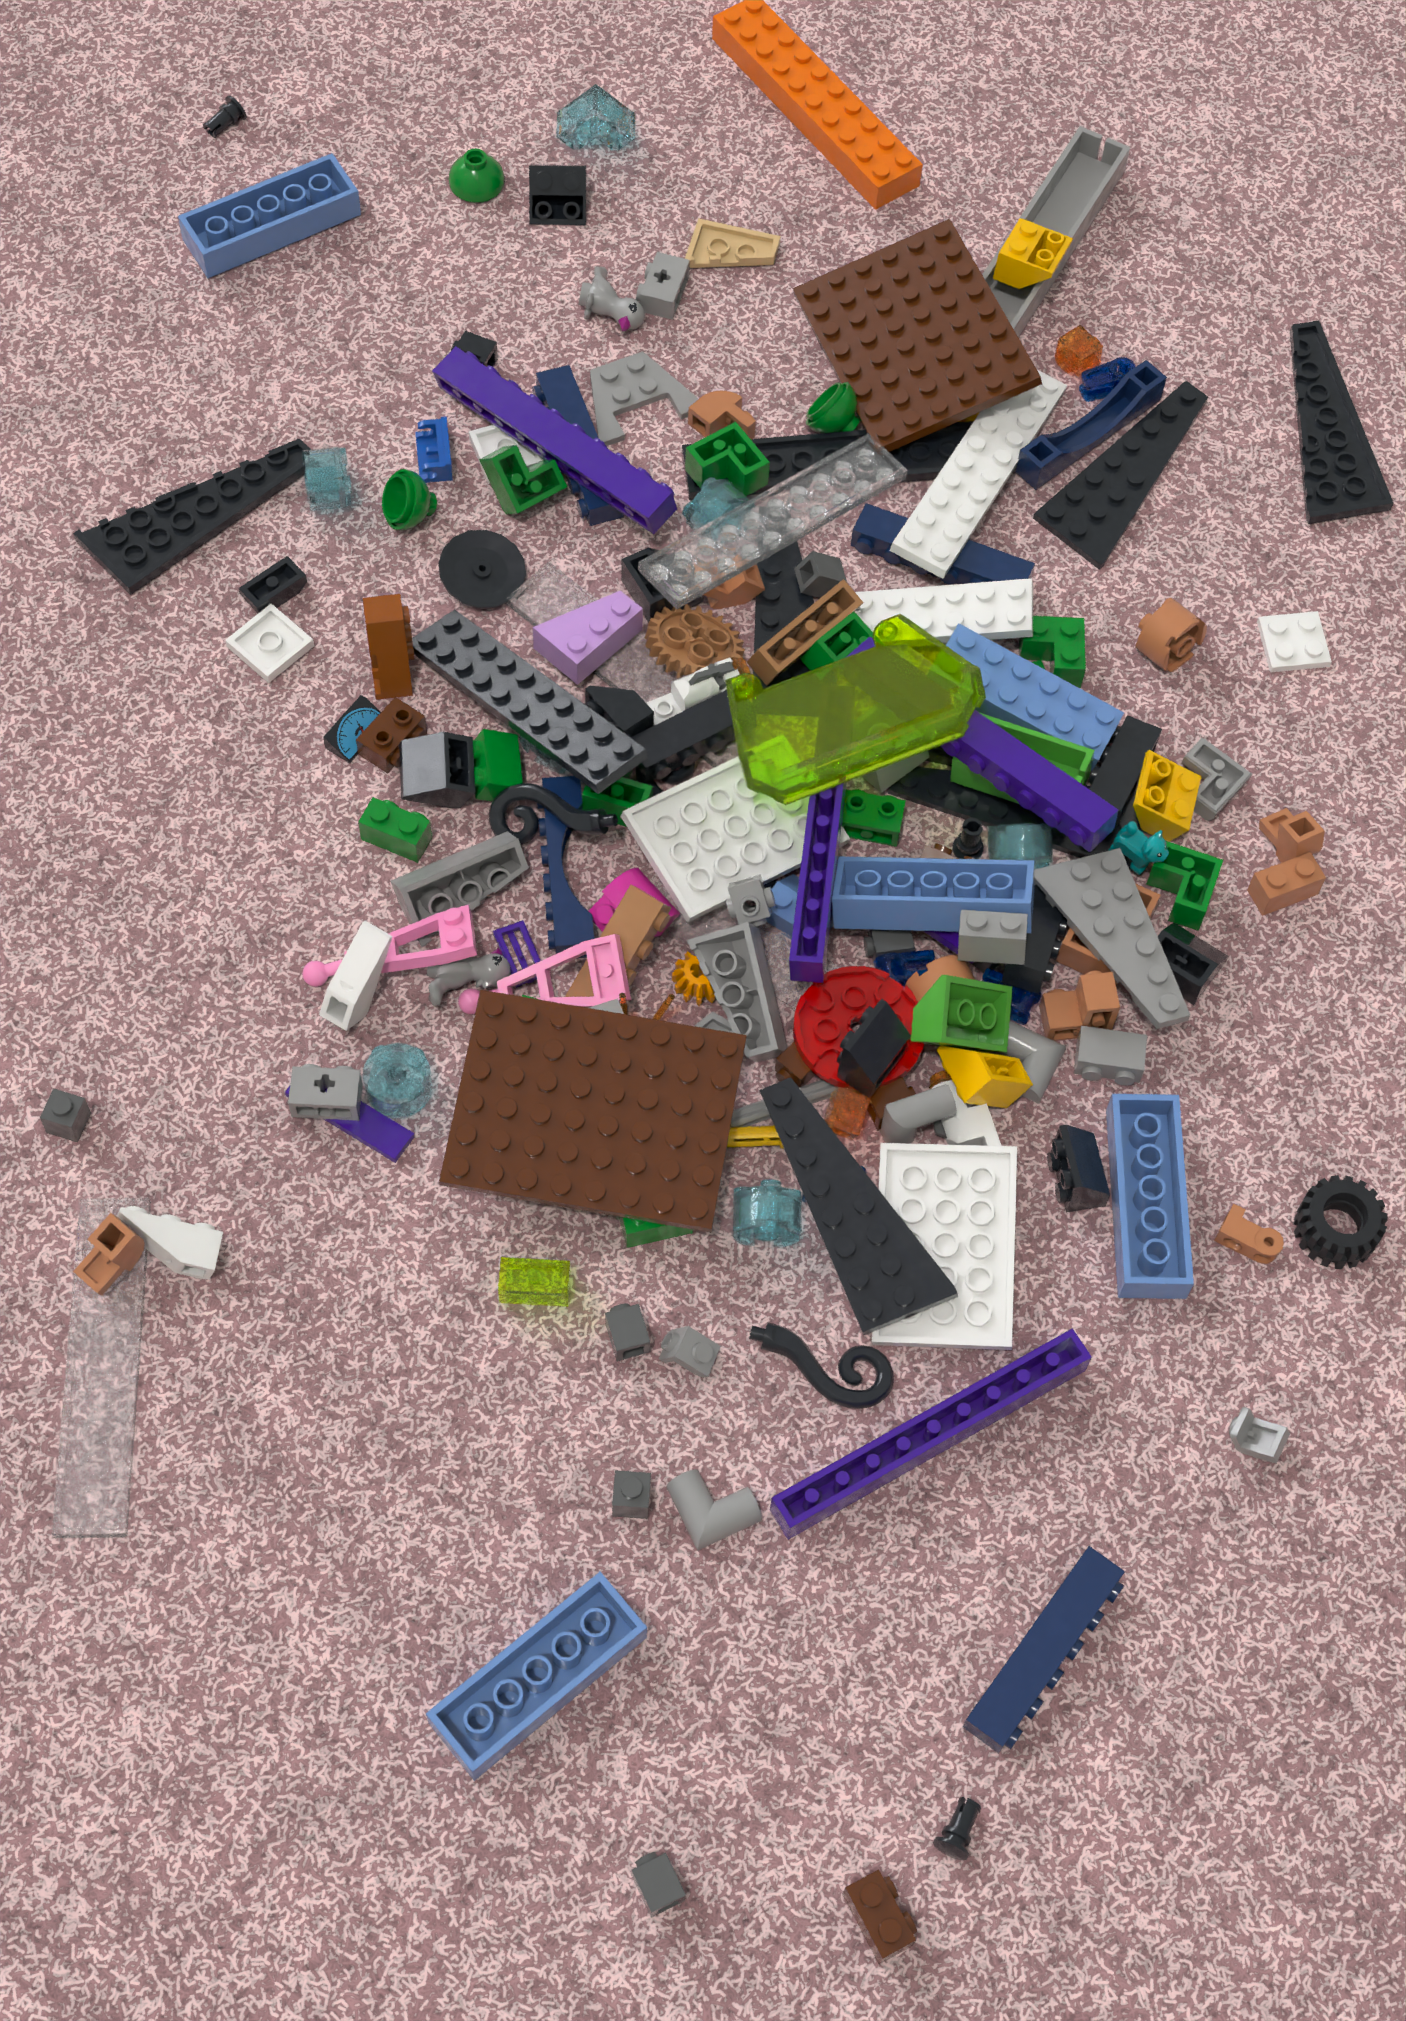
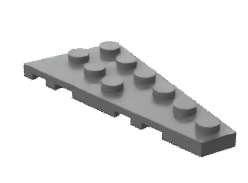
(1112, 922)

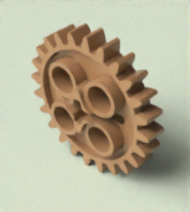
(690, 639)

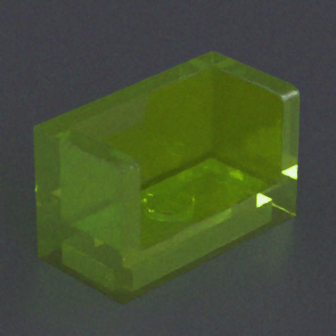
(534, 1281)

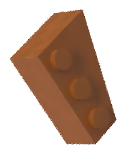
(389, 645)

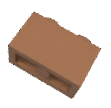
(1286, 883)

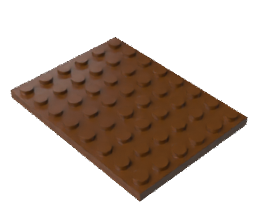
(917, 336)
(594, 1111)

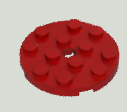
(830, 1009)

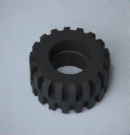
(1329, 1243)

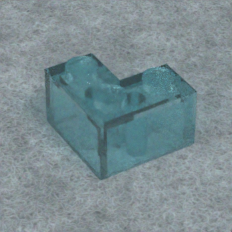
(595, 116)

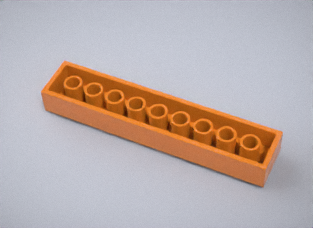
(817, 102)

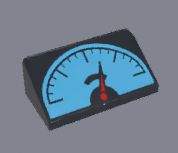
(343, 734)

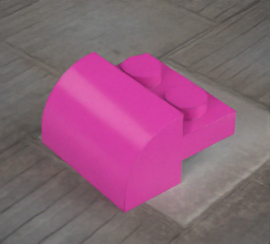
(614, 892)

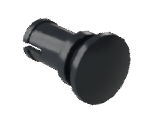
(225, 116)
(969, 840)
(957, 1832)

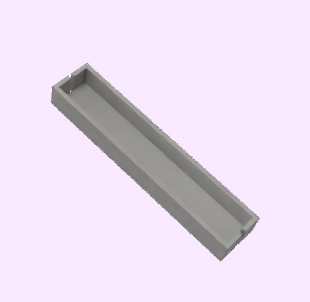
(1067, 205)

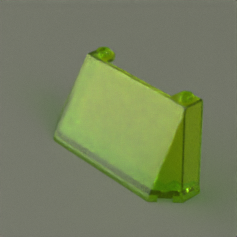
(852, 713)

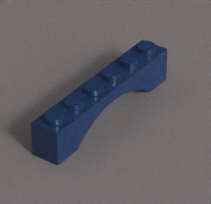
(1057, 451)
(570, 919)

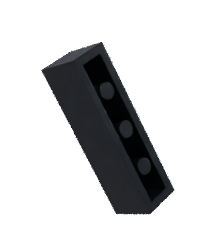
(686, 737)
(1123, 763)
(1040, 946)

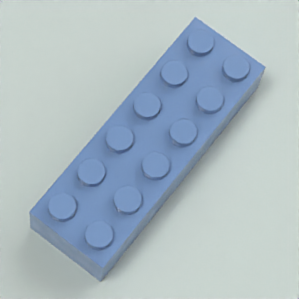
(269, 215)
(1034, 697)
(927, 891)
(1149, 1196)
(536, 1675)

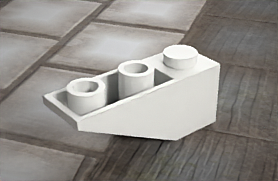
(356, 977)
(177, 1244)

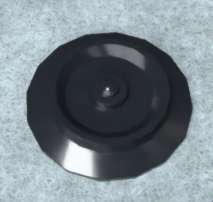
(481, 568)

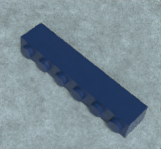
(560, 391)
(975, 563)
(1043, 1650)

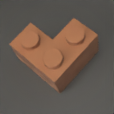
(1090, 1004)

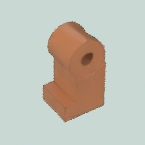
(1248, 1238)

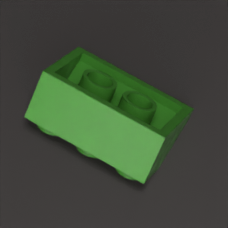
(964, 1015)

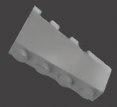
(460, 879)
(743, 987)

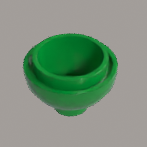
(476, 176)
(834, 410)
(407, 500)

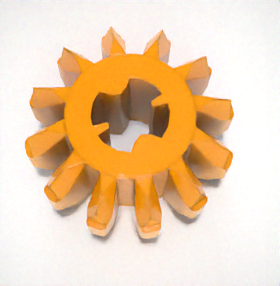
(691, 980)

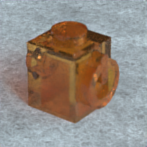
(1078, 351)
(846, 1112)

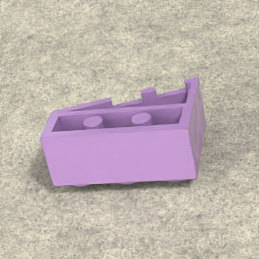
(588, 635)

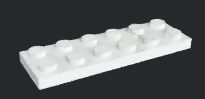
(986, 608)

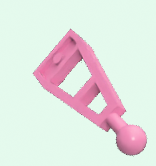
(456, 942)
(605, 968)

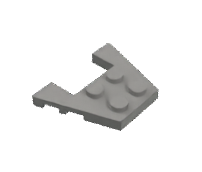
(630, 385)

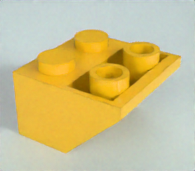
(1030, 254)
(1165, 796)
(985, 1076)

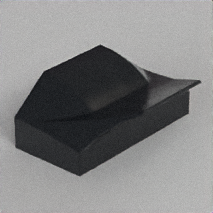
(274, 585)

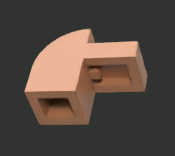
(719, 410)
(737, 589)
(1292, 834)
(114, 1251)

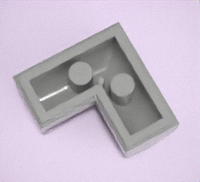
(1221, 777)
(1038, 1056)
(906, 1115)
(707, 1519)

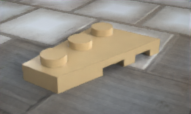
(730, 246)

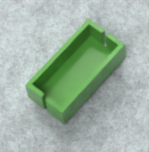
(1065, 755)

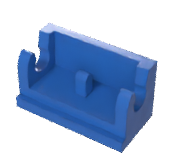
(434, 451)

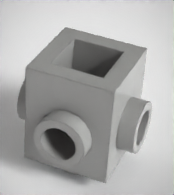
(750, 889)

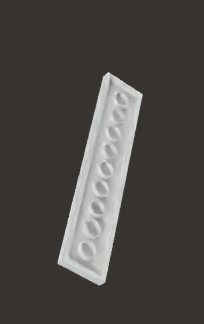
(974, 478)

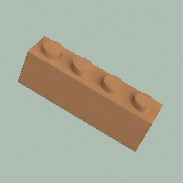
(803, 631)
(637, 923)

